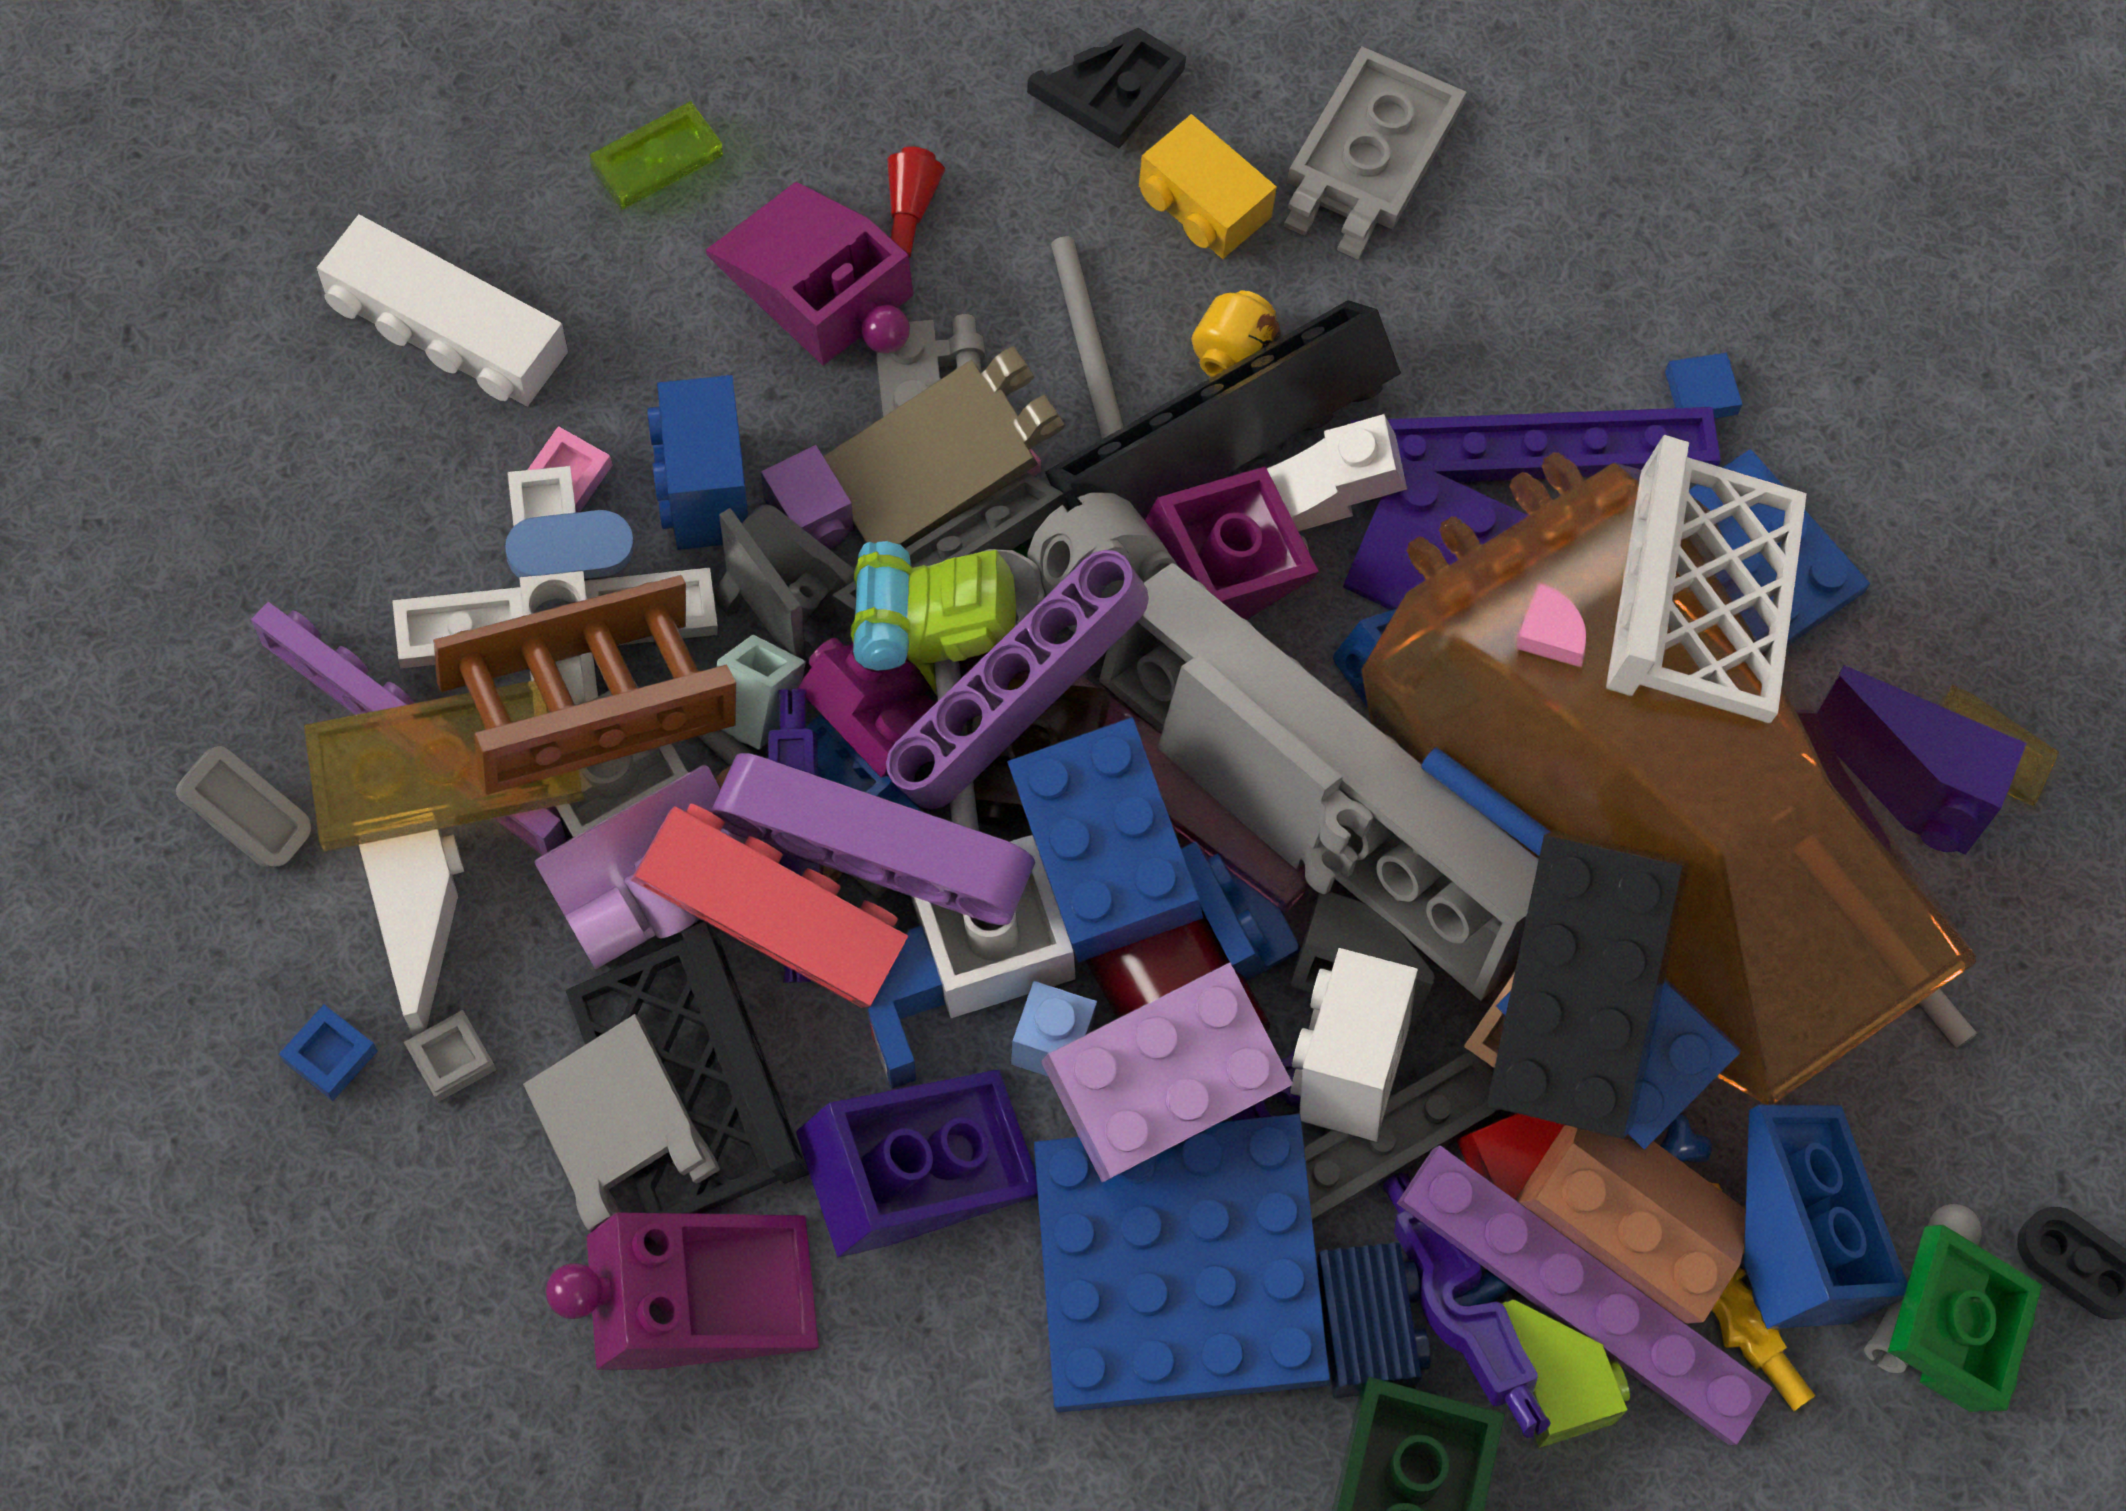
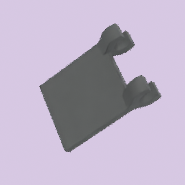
(756, 580)

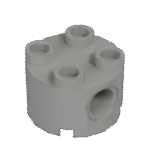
(1096, 525)

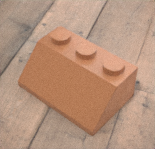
(1641, 1217)

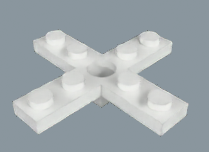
(536, 495)

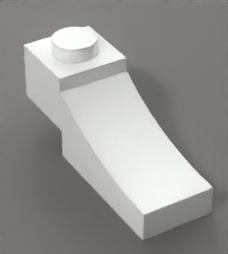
(1339, 471)

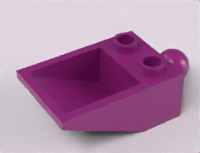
(820, 273)
(691, 1289)

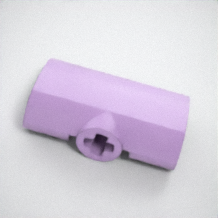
(595, 871)

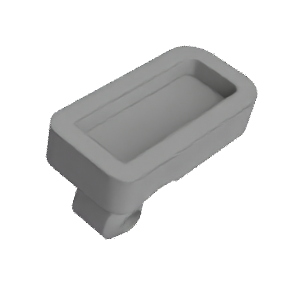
(244, 807)

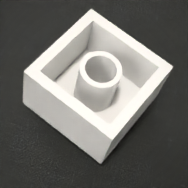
(993, 962)
(1353, 1043)

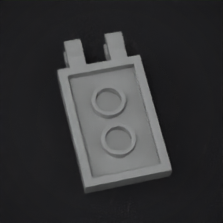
(1371, 147)
(1262, 773)

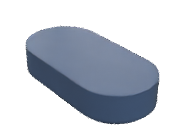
(571, 542)

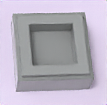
(450, 1056)

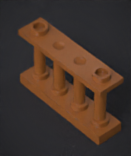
(599, 729)

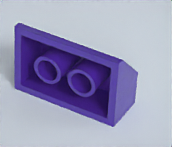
(1382, 564)

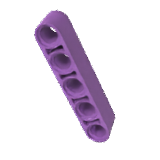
(1024, 648)
(874, 839)

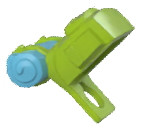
(930, 610)

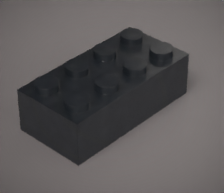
(1588, 983)

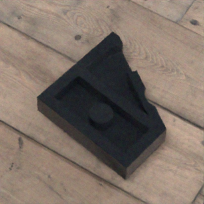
(1111, 85)

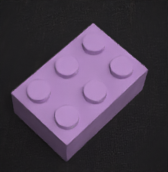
(1166, 1072)

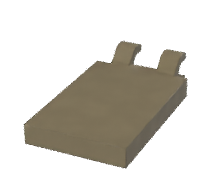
(942, 451)

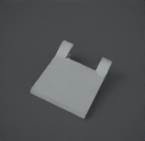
(614, 1114)

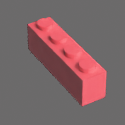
(769, 906)

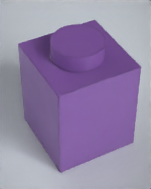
(810, 496)

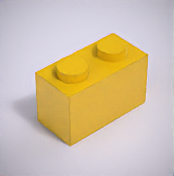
(1206, 187)

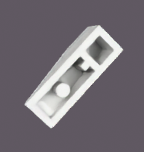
(415, 911)

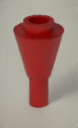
(912, 183)

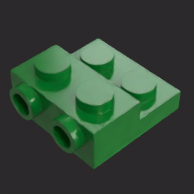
(1965, 1321)

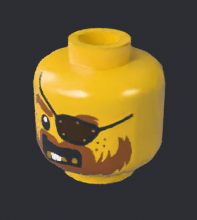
(1233, 330)

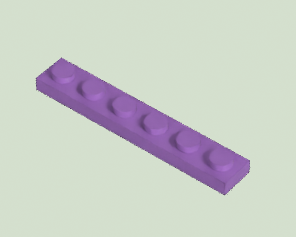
(345, 680)
(1584, 1295)

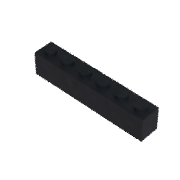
(1238, 412)

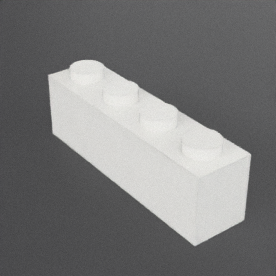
(442, 311)

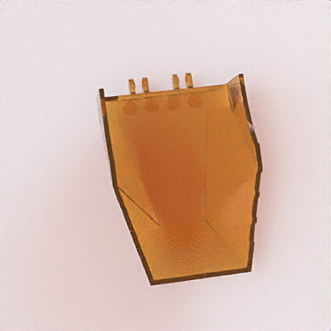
(1796, 899)

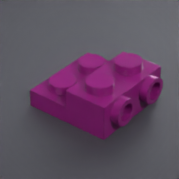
(865, 704)

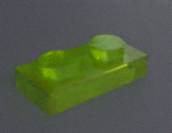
(656, 155)

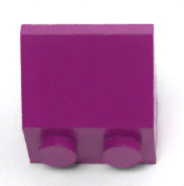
(1235, 540)

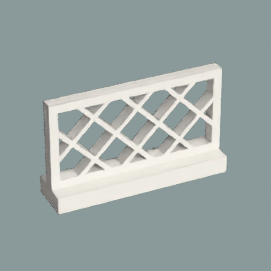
(1650, 583)

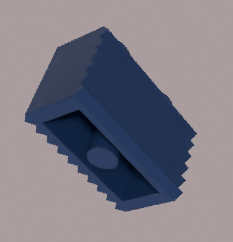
(1370, 1317)

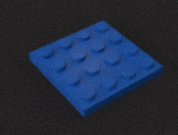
(1182, 1269)

